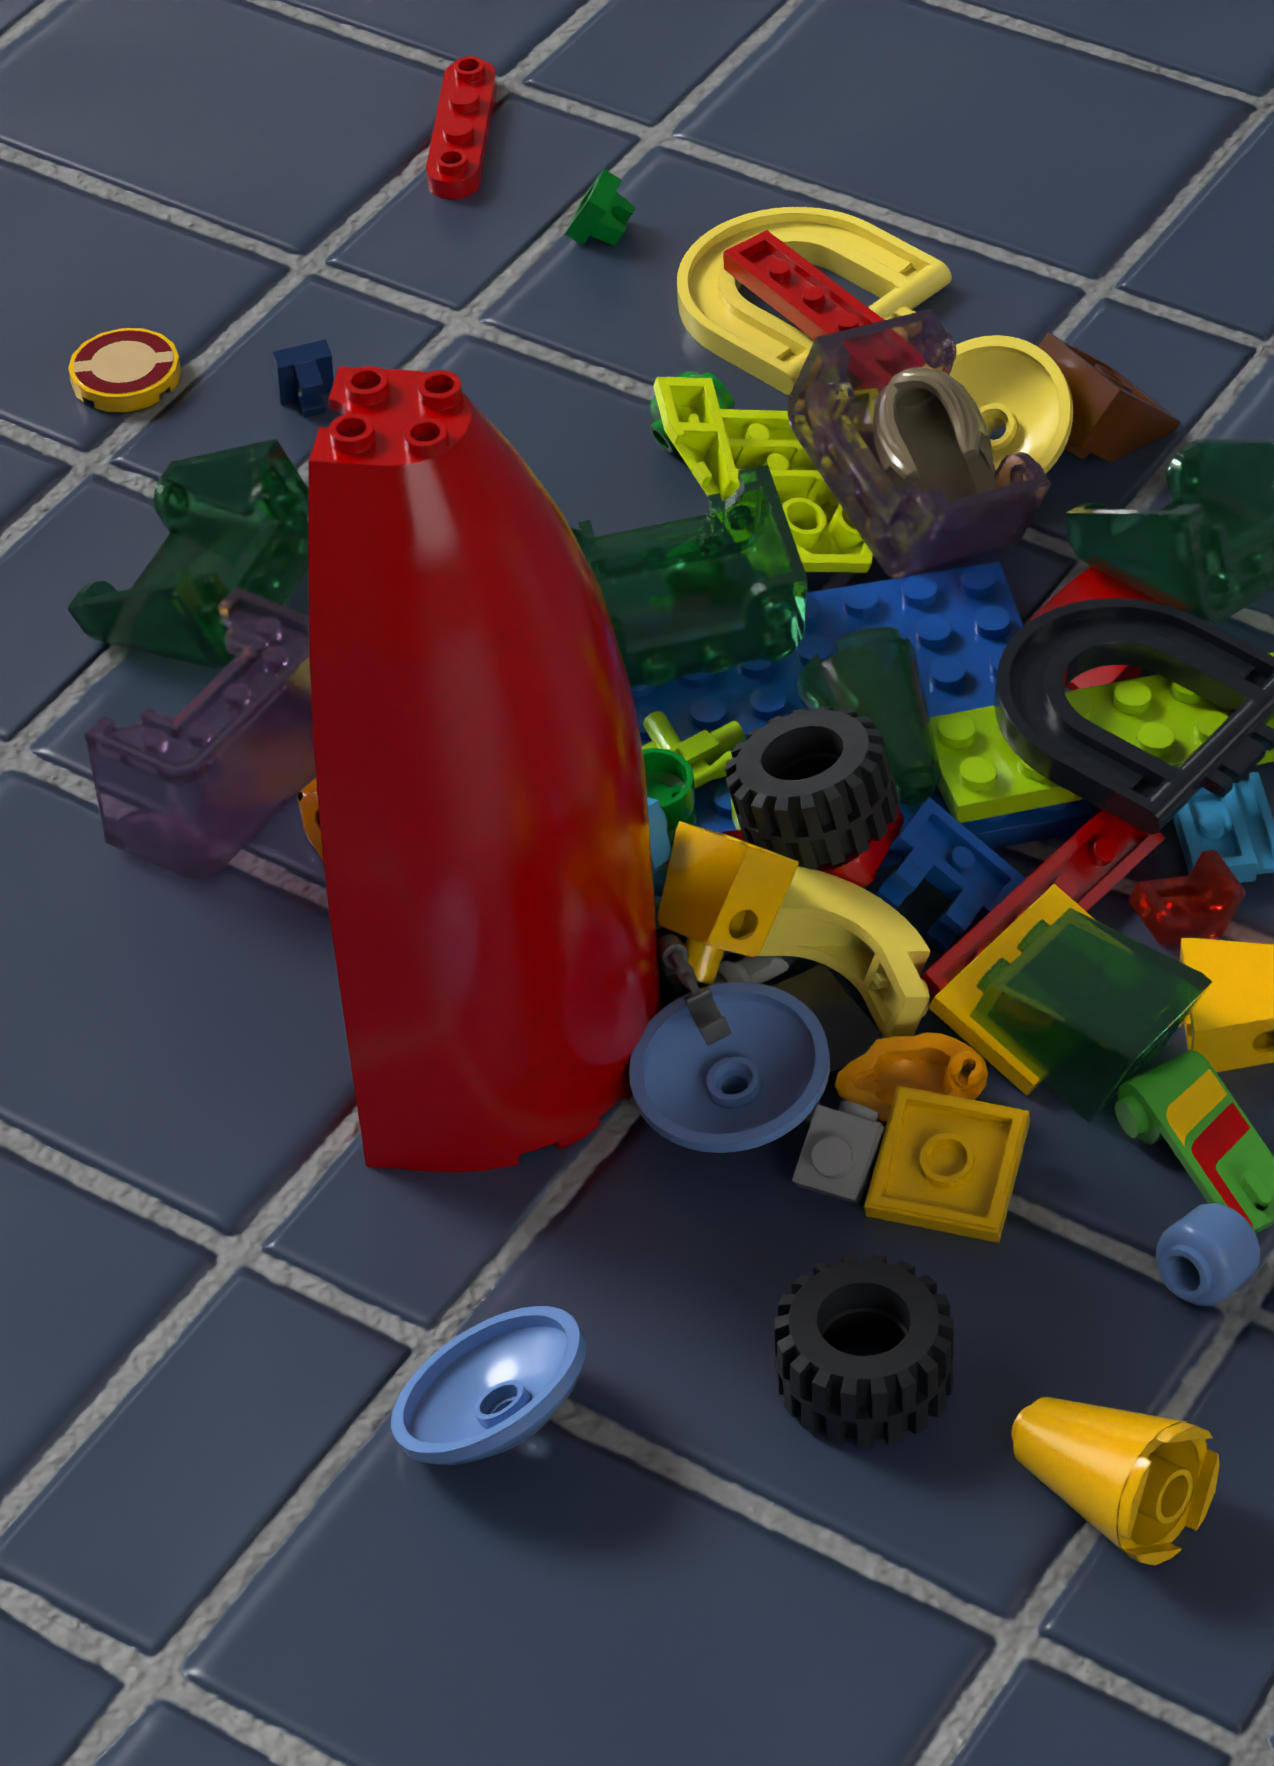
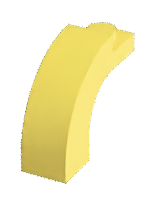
(860, 939)

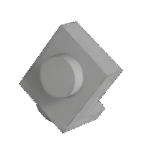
(840, 1151)

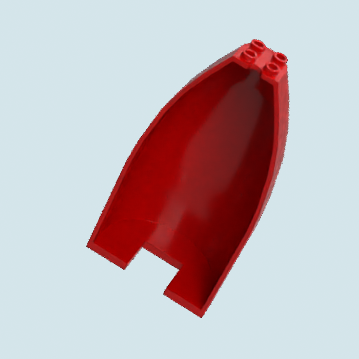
(470, 786)

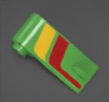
(1205, 1131)

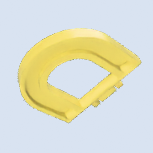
(826, 238)

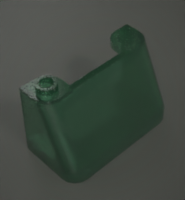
(231, 524)
(1205, 548)

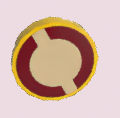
(124, 369)

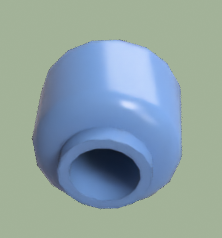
(1207, 1254)

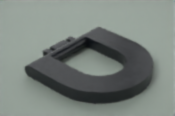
(1102, 766)

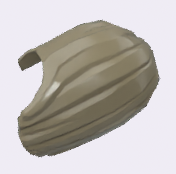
(932, 435)

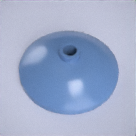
(772, 1056)
(490, 1387)

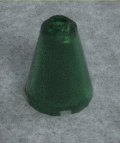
(881, 680)

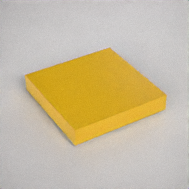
(947, 1164)

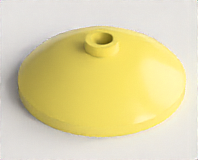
(1018, 390)

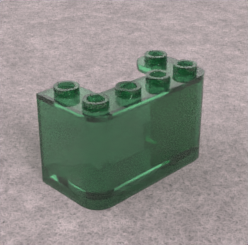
(703, 586)

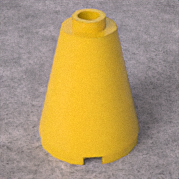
(1121, 1471)

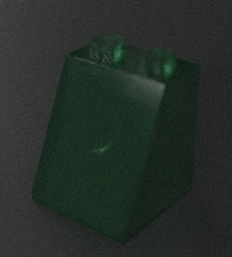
(1086, 1007)

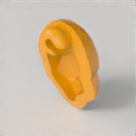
(918, 1062)

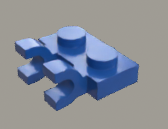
(956, 864)

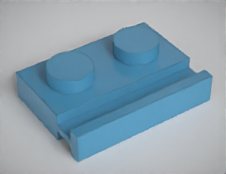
(1234, 826)

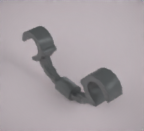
(701, 1005)

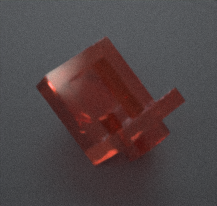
(1190, 904)

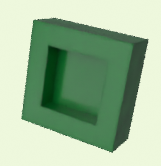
(601, 212)

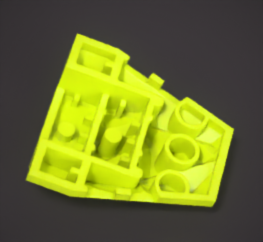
(728, 440)

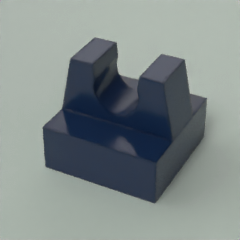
(304, 375)

